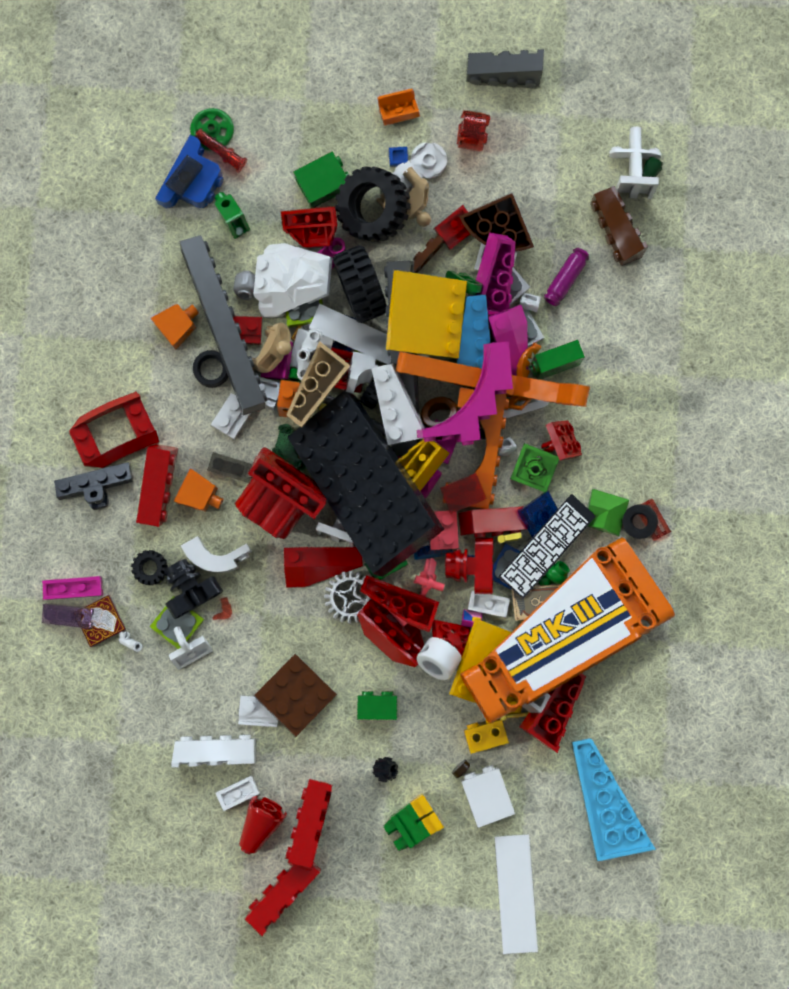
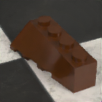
(618, 226)

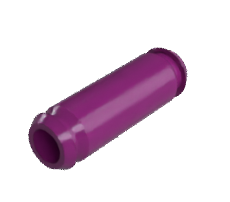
(566, 276)

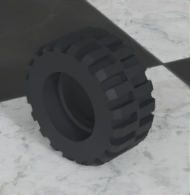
(350, 204)
(360, 283)

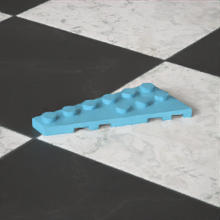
(610, 816)

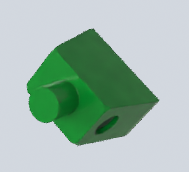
(231, 214)

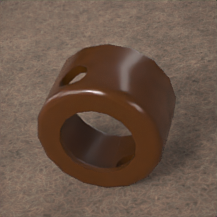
(436, 404)

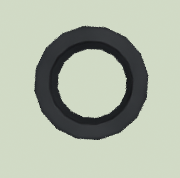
(197, 365)

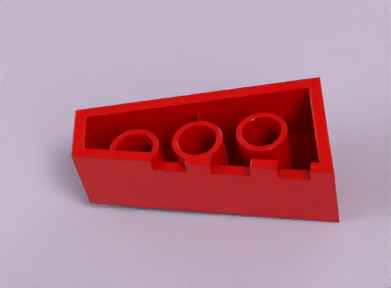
(279, 897)

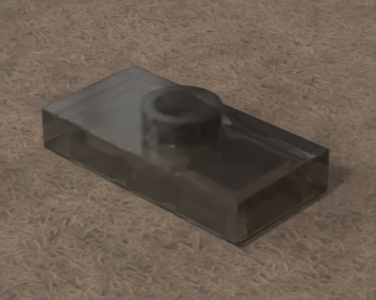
(184, 175)

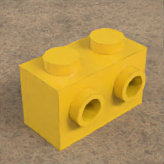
(485, 735)

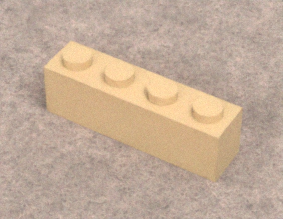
(319, 380)

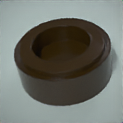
(461, 768)

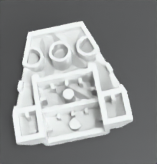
(289, 278)

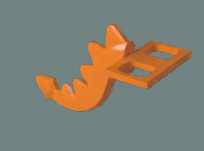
(523, 372)

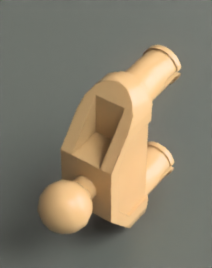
(418, 198)
(274, 348)

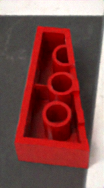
(156, 484)
(551, 723)
(309, 825)

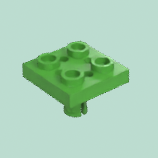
(540, 480)

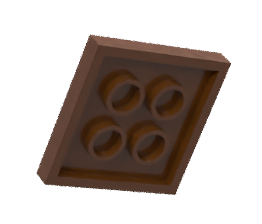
(295, 695)

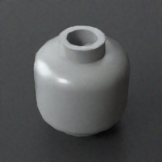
(244, 285)

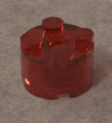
(472, 130)

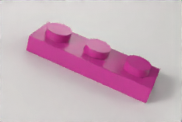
(72, 588)

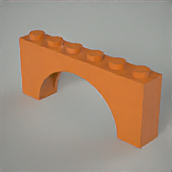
(492, 430)

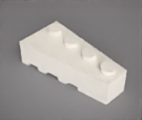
(396, 406)

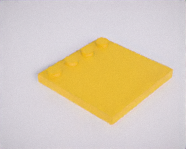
(426, 314)
(481, 642)

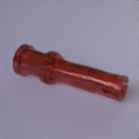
(228, 154)

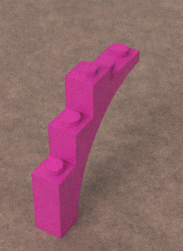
(494, 380)

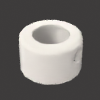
(439, 658)

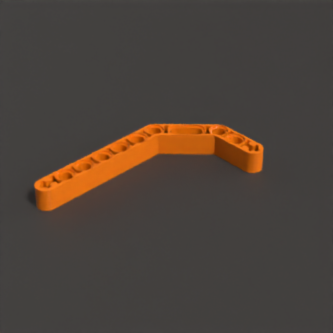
(468, 376)

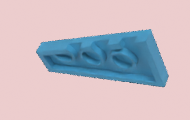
(474, 331)

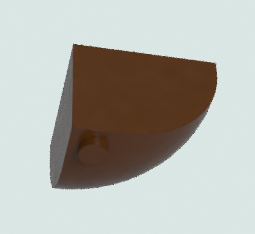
(498, 217)

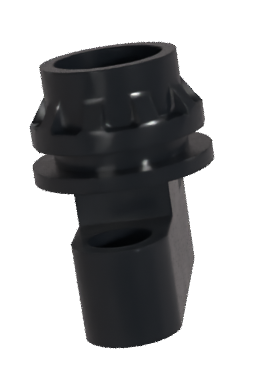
(192, 595)

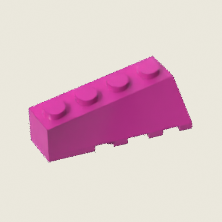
(496, 272)

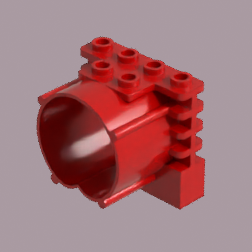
(278, 495)

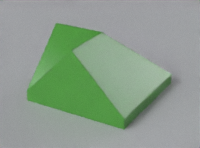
(608, 511)

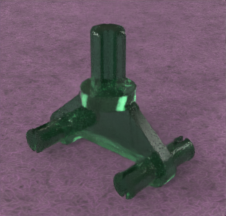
(285, 449)

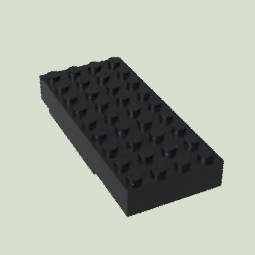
(365, 484)

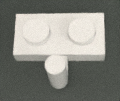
(188, 652)

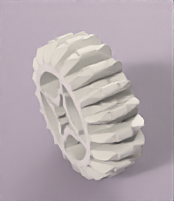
(334, 591)

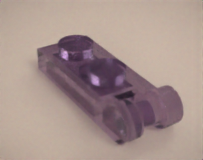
(67, 615)

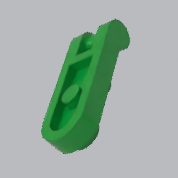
(472, 287)

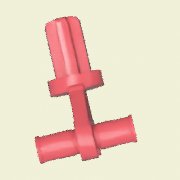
(428, 578)

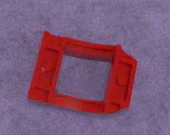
(138, 419)

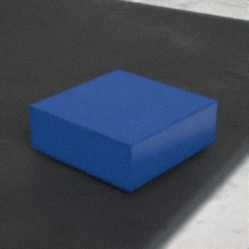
(397, 156)

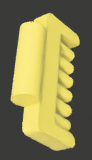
(508, 538)

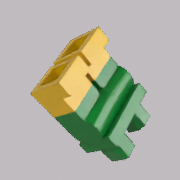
(406, 823)

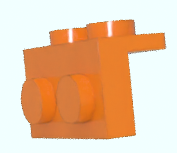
(398, 107)

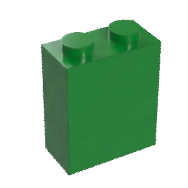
(321, 179)
(557, 360)

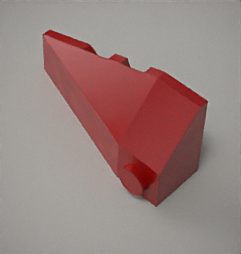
(315, 564)
(407, 605)

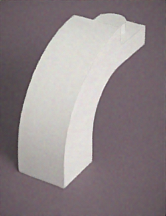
(200, 556)

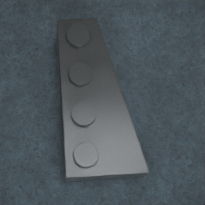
(505, 68)

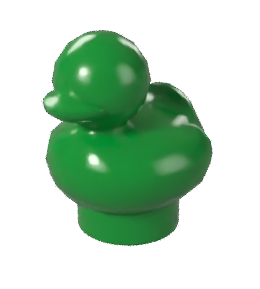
(556, 573)

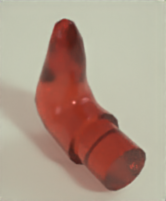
(227, 610)

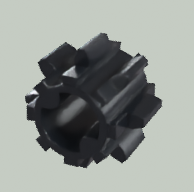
(385, 769)

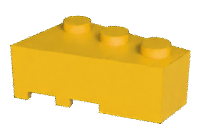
(423, 461)

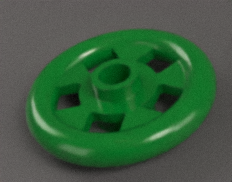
(211, 114)

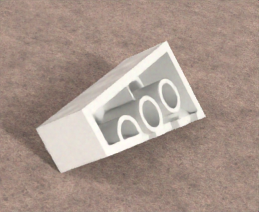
(214, 751)

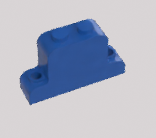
(203, 186)

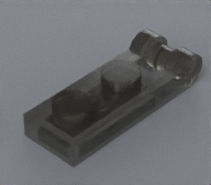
(229, 467)

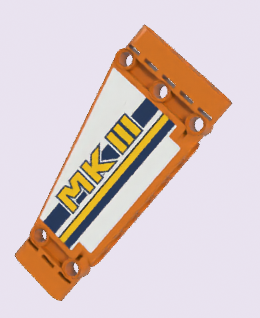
(570, 631)

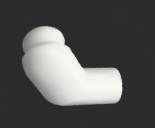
(129, 642)

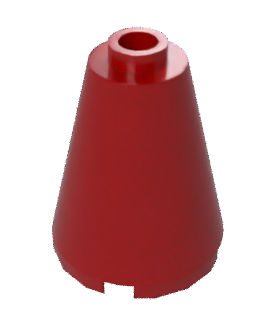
(260, 823)

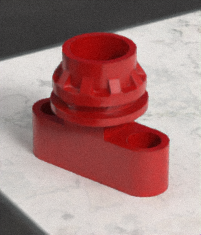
(460, 565)

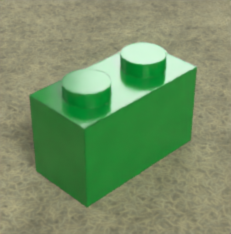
(377, 706)

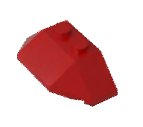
(311, 225)
(393, 639)

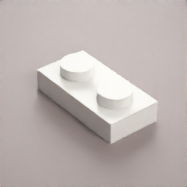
(489, 604)
(237, 793)

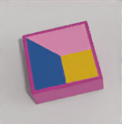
(469, 616)

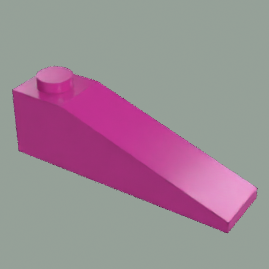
(512, 328)

